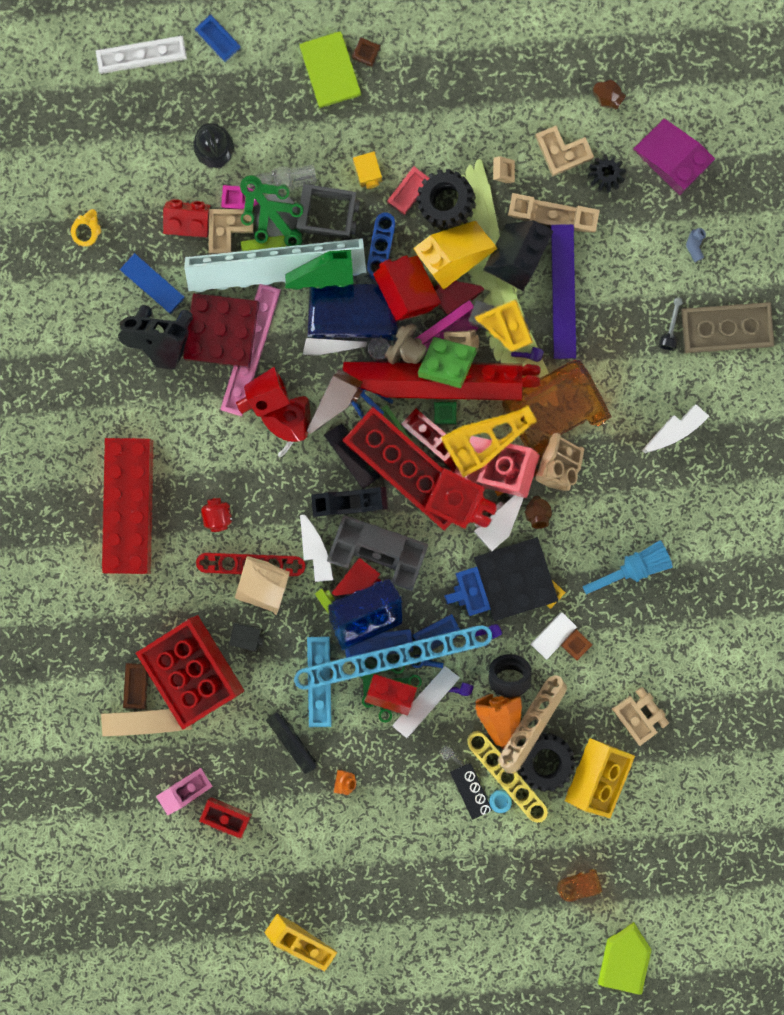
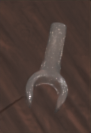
(447, 753)

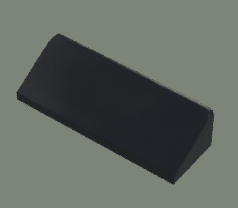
(361, 471)
(292, 742)

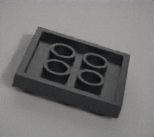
(516, 579)

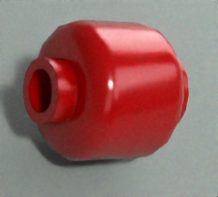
(216, 515)

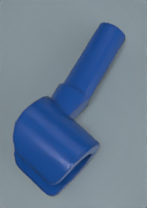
(428, 663)

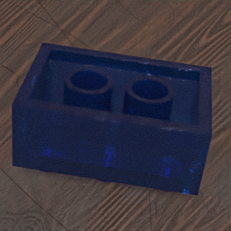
(365, 613)

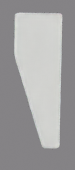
(324, 346)

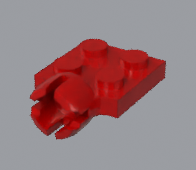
(459, 501)

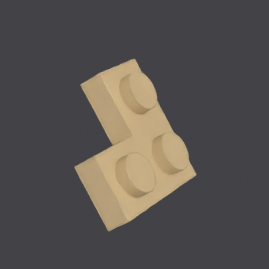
(561, 156)
(222, 225)

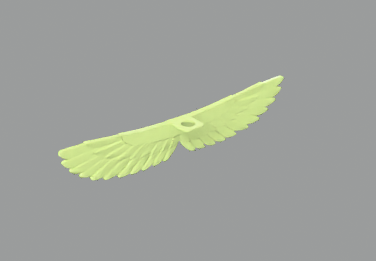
(500, 291)

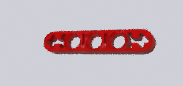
(240, 561)

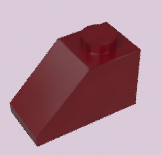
(456, 295)

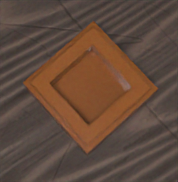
(576, 644)

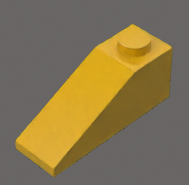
(299, 942)

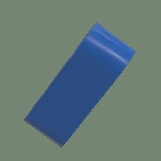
(381, 235)

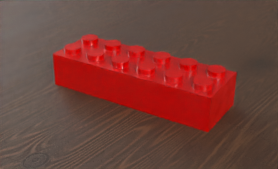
(396, 460)
(127, 505)

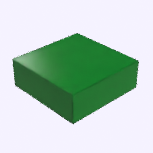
(445, 413)

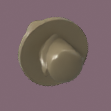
(406, 346)

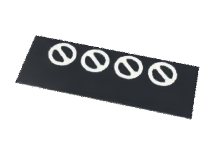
(471, 791)

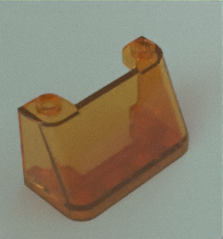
(560, 404)

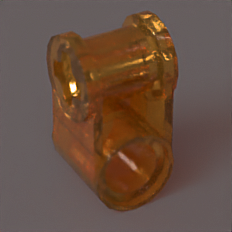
(583, 886)

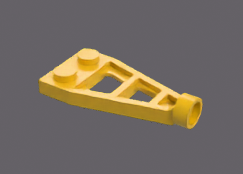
(462, 451)

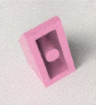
(184, 791)

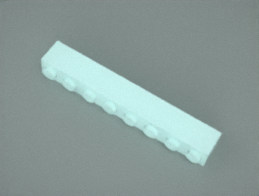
(262, 265)

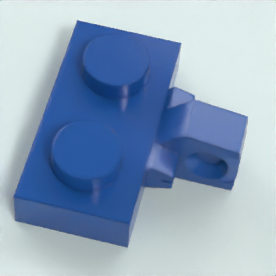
(469, 592)

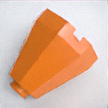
(499, 716)

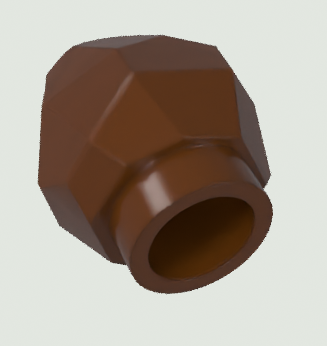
(608, 94)
(538, 512)

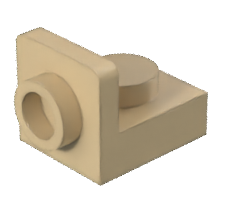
(463, 337)

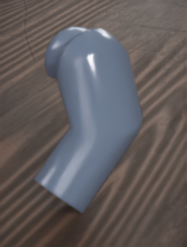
(694, 242)

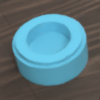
(500, 801)

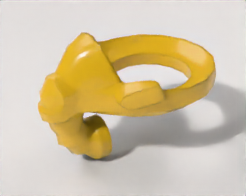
(90, 219)

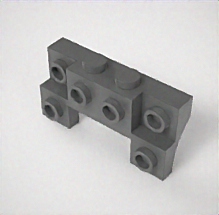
(378, 546)

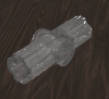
(289, 176)

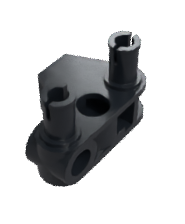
(162, 348)

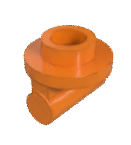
(344, 782)

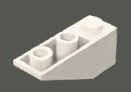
(501, 524)

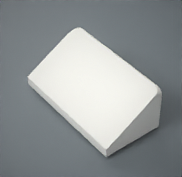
(553, 635)

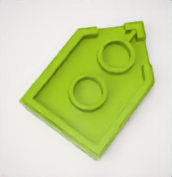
(625, 961)

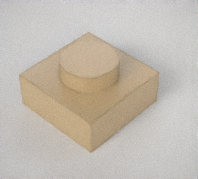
(503, 169)

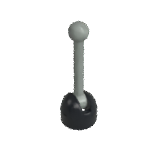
(668, 340)

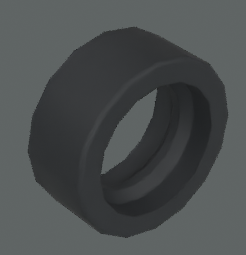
(510, 662)

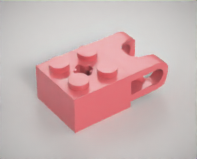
(494, 475)

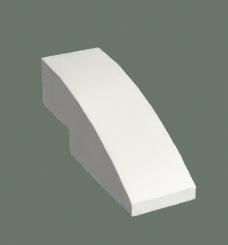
(676, 429)
(315, 550)

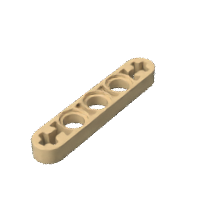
(532, 734)

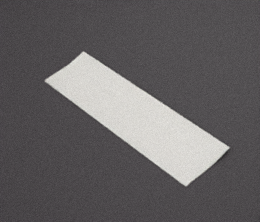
(426, 701)

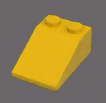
(454, 251)

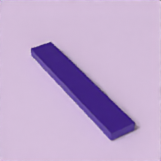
(563, 291)

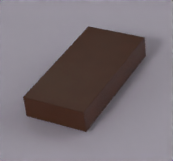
(135, 686)

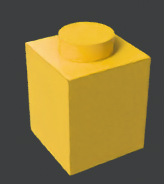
(367, 170)

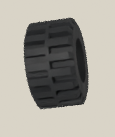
(434, 187)
(560, 775)

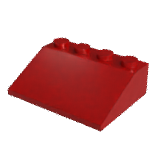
(190, 672)

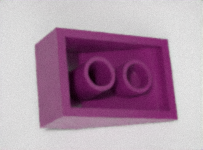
(674, 155)

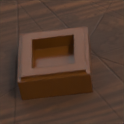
(366, 52)

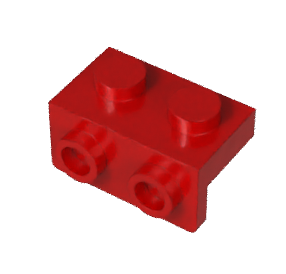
(186, 218)

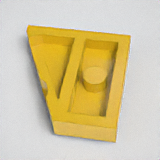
(507, 325)

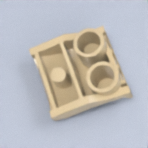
(560, 464)
(262, 584)

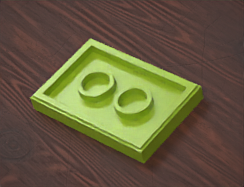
(330, 69)

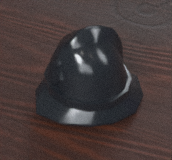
(213, 145)

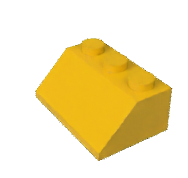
(599, 778)

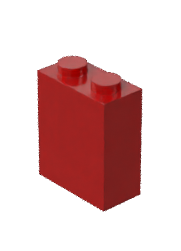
(406, 287)

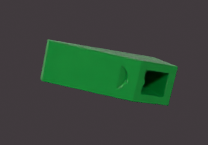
(325, 270)

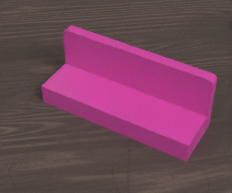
(455, 321)

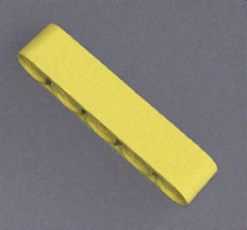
(512, 786)

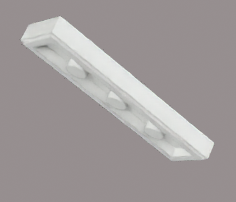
(141, 54)

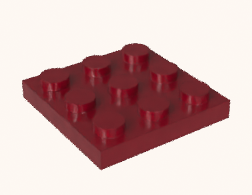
(221, 330)

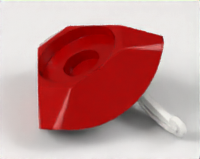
(290, 422)

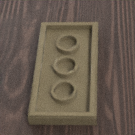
(727, 327)

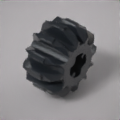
(598, 171)

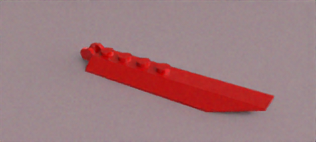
(482, 382)

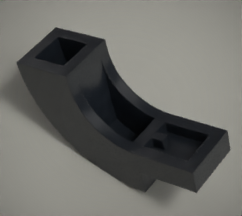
(349, 502)

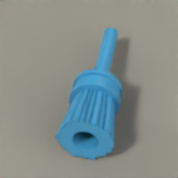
(636, 567)

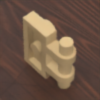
(635, 721)

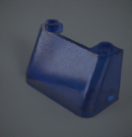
(350, 312)

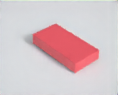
(407, 191)

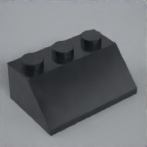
(518, 252)

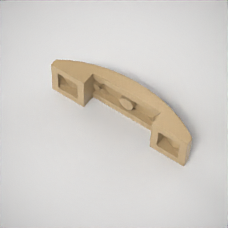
(549, 214)
(139, 723)

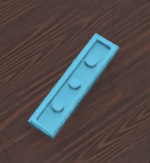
(319, 697)

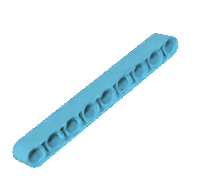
(383, 664)

